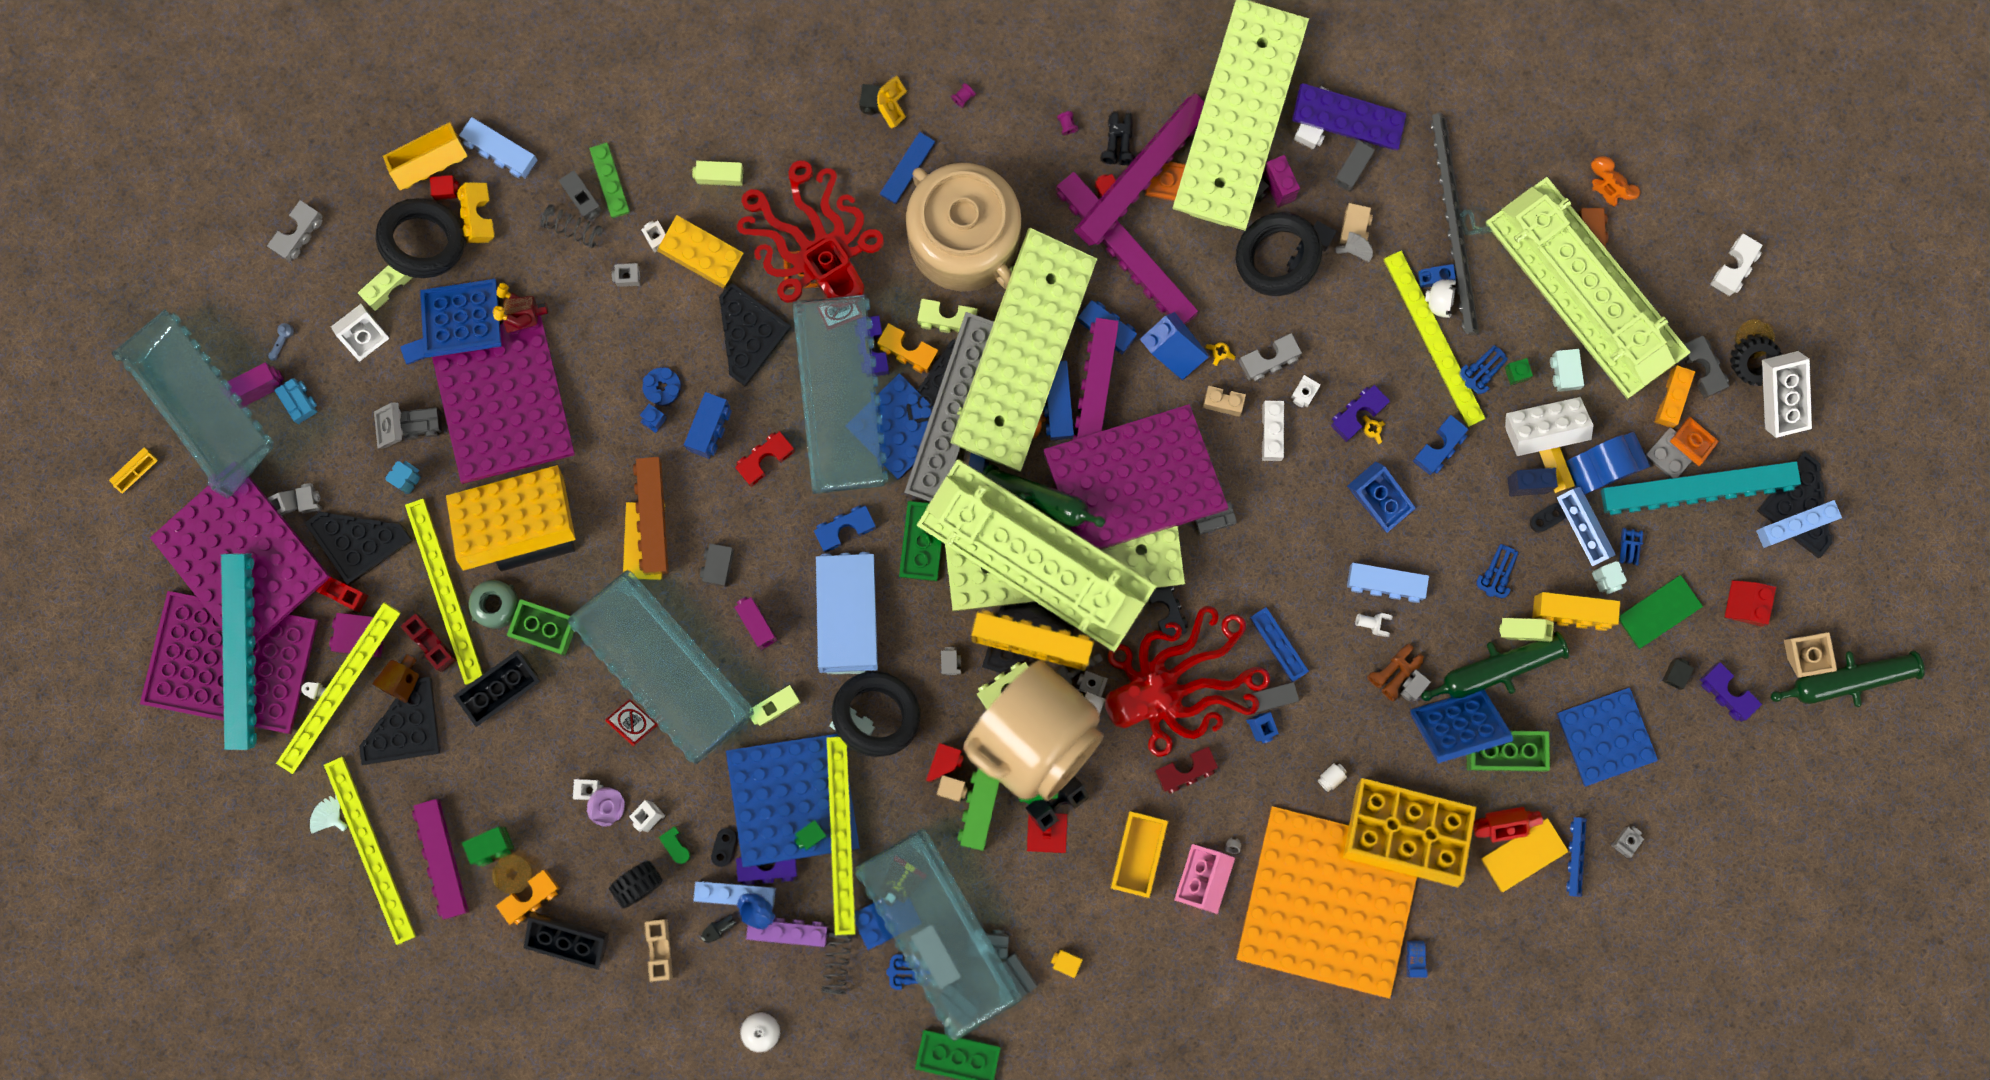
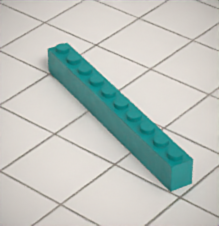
(1700, 487)
(238, 651)

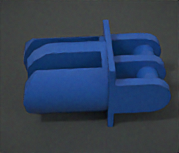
(1633, 548)

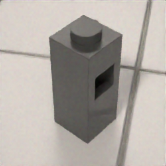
(1354, 165)
(580, 196)
(1275, 697)

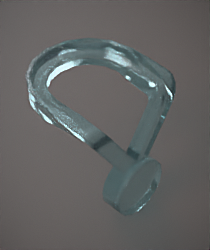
(1485, 230)

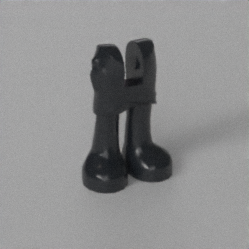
(1116, 131)

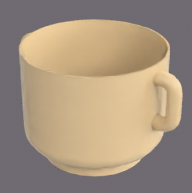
(963, 226)
(1035, 734)

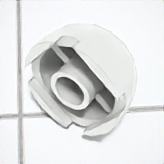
(1441, 297)
(767, 1025)

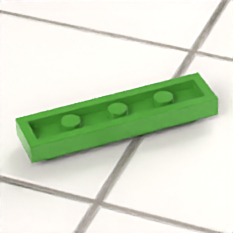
(609, 180)

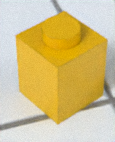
(1066, 963)

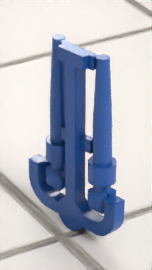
(1465, 373)
(1491, 591)
(891, 972)

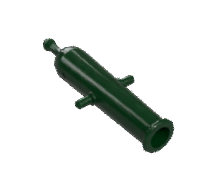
(1050, 501)
(1500, 668)
(1854, 679)

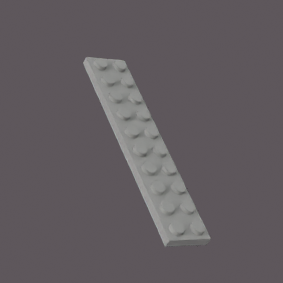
(936, 453)

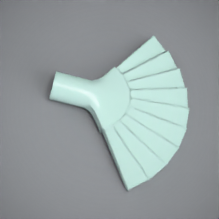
(326, 816)

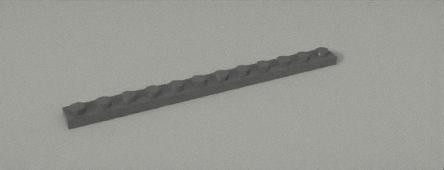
(1455, 233)

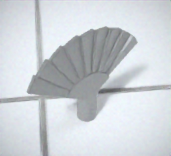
(1357, 246)

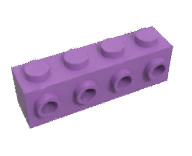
(791, 933)

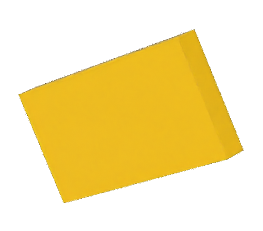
(631, 551)
(1524, 855)

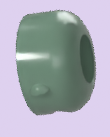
(478, 600)

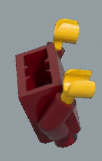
(517, 311)

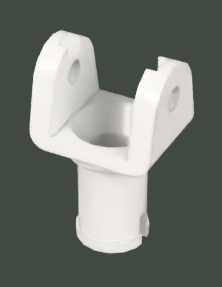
(1373, 623)
(315, 690)

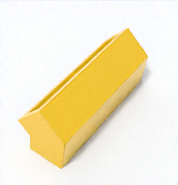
(1554, 459)
(133, 470)

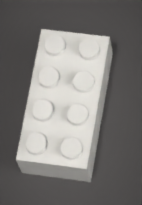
(1787, 394)
(1549, 426)

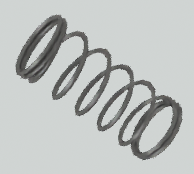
(550, 210)
(825, 989)

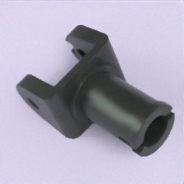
(715, 930)

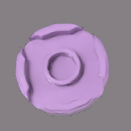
(605, 806)

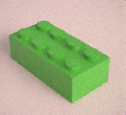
(1525, 753)
(980, 810)

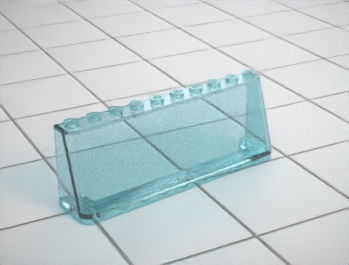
(839, 393)
(196, 401)
(661, 667)
(938, 934)

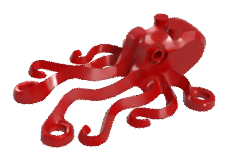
(824, 258)
(1155, 689)

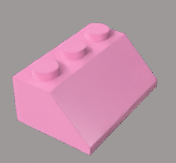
(1204, 878)

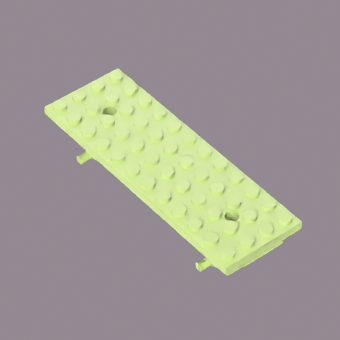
(1240, 114)
(1587, 288)
(1023, 350)
(1036, 555)
(1151, 556)

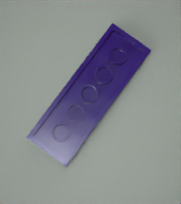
(1349, 117)

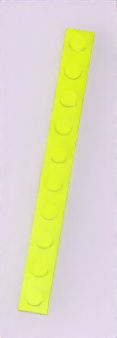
(1433, 338)
(444, 590)
(338, 688)
(840, 836)
(370, 851)

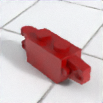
(1507, 824)

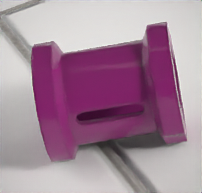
(963, 95)
(1067, 122)

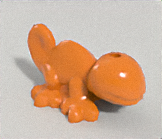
(1614, 183)

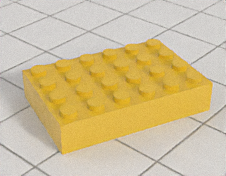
(510, 517)
(1031, 641)
(1409, 832)

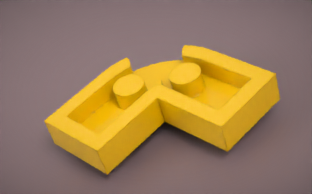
(887, 101)

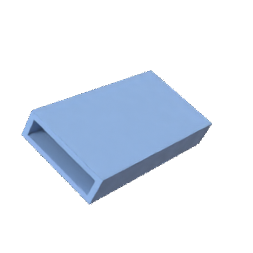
(846, 612)

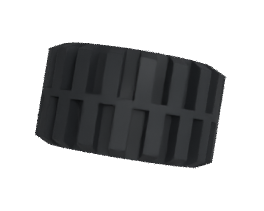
(1745, 350)
(635, 884)

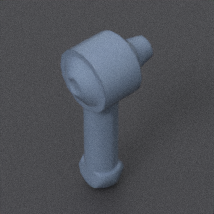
(284, 331)

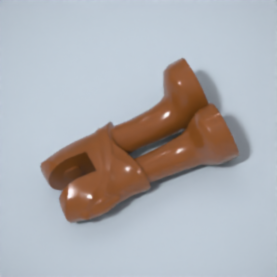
(1391, 689)

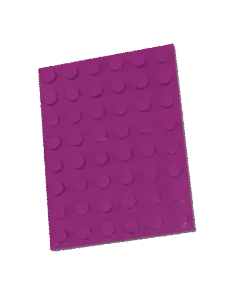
(503, 405)
(1139, 477)
(244, 523)
(188, 665)

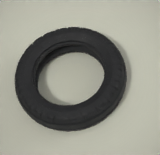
(420, 209)
(1260, 230)
(865, 743)

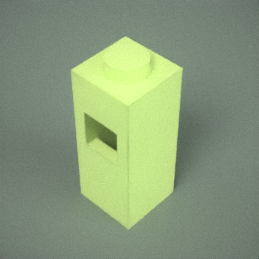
(718, 173)
(1526, 629)
(775, 706)

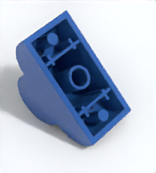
(1607, 463)

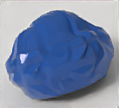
(755, 911)

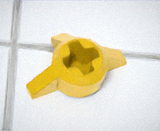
(1215, 353)
(1374, 423)

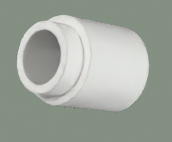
(1332, 777)

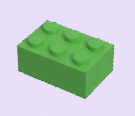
(541, 627)

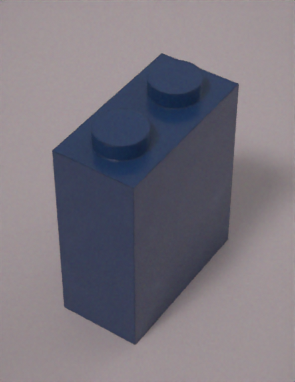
(1532, 482)

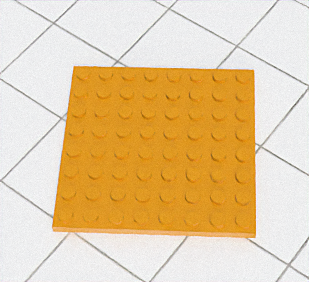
(1322, 911)

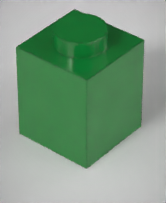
(1518, 371)
(809, 836)

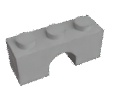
(289, 245)
(1256, 366)

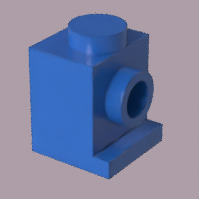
(652, 418)
(1268, 724)

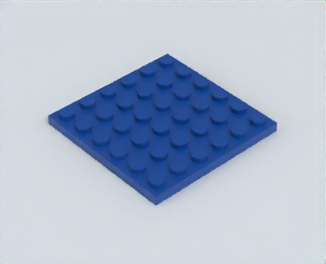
(778, 794)

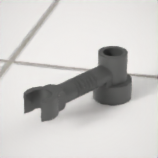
(1068, 675)

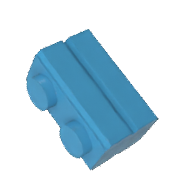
(296, 400)
(403, 476)

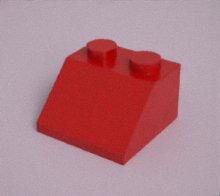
(1750, 602)
(944, 762)

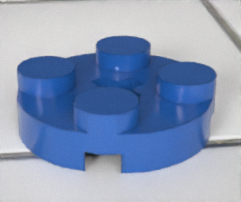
(659, 397)

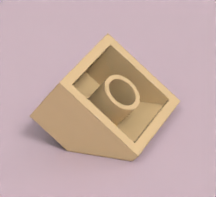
(1810, 654)

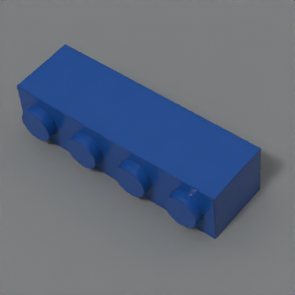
(1059, 406)

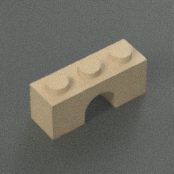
(659, 945)

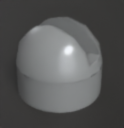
(1233, 843)

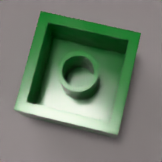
(487, 846)

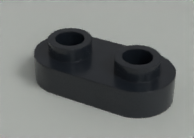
(1547, 518)
(725, 848)

